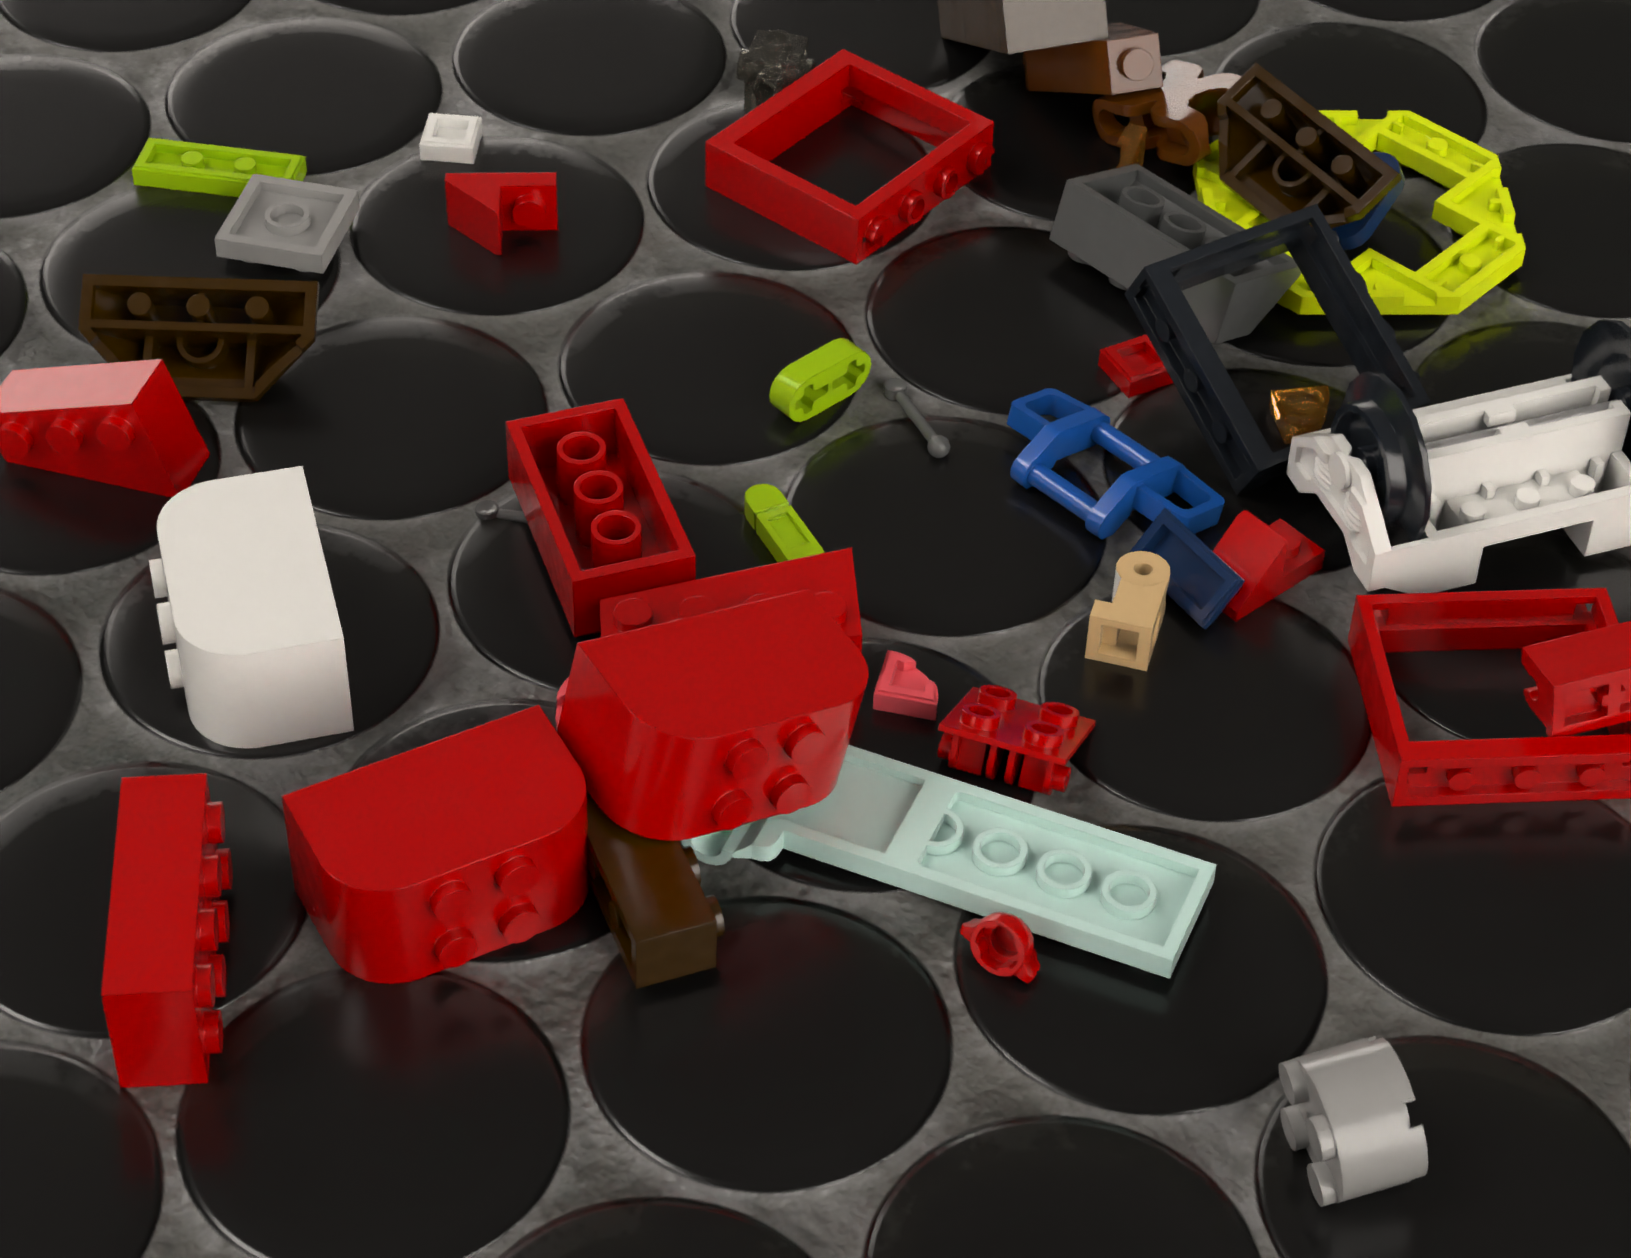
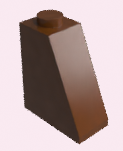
(1104, 66)

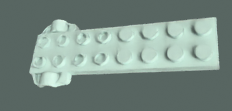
(989, 858)

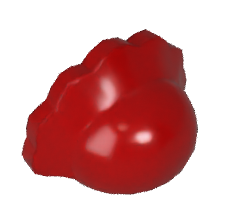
(1003, 945)

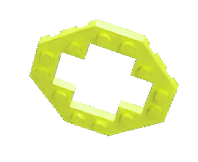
(1472, 207)

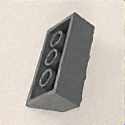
(1136, 218)

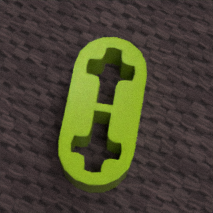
(820, 379)

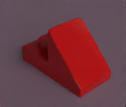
(499, 202)
(1267, 559)

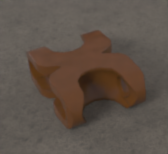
(1176, 115)

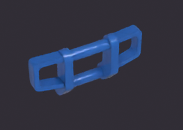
(1136, 489)

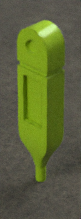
(778, 524)

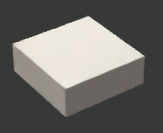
(451, 138)

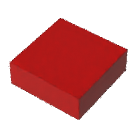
(1134, 366)

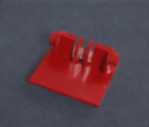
(995, 717)

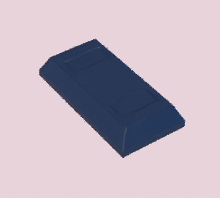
(1198, 576)

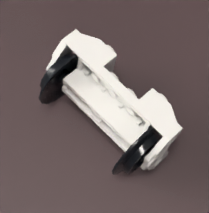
(1448, 478)

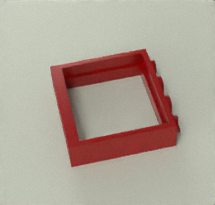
(741, 155)
(1482, 768)

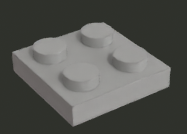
(287, 223)

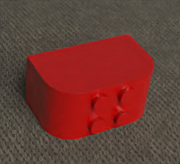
(714, 716)
(443, 849)

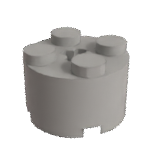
(1352, 1119)

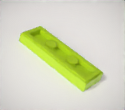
(210, 167)

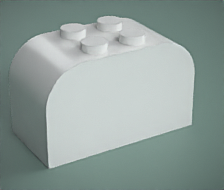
(251, 611)

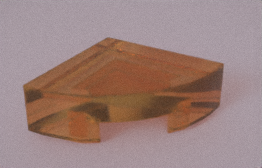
(1132, 145)
(1299, 410)

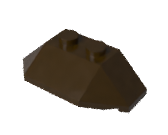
(1290, 155)
(213, 333)

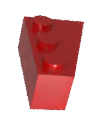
(102, 425)

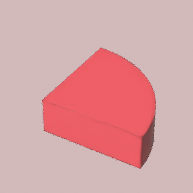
(905, 688)

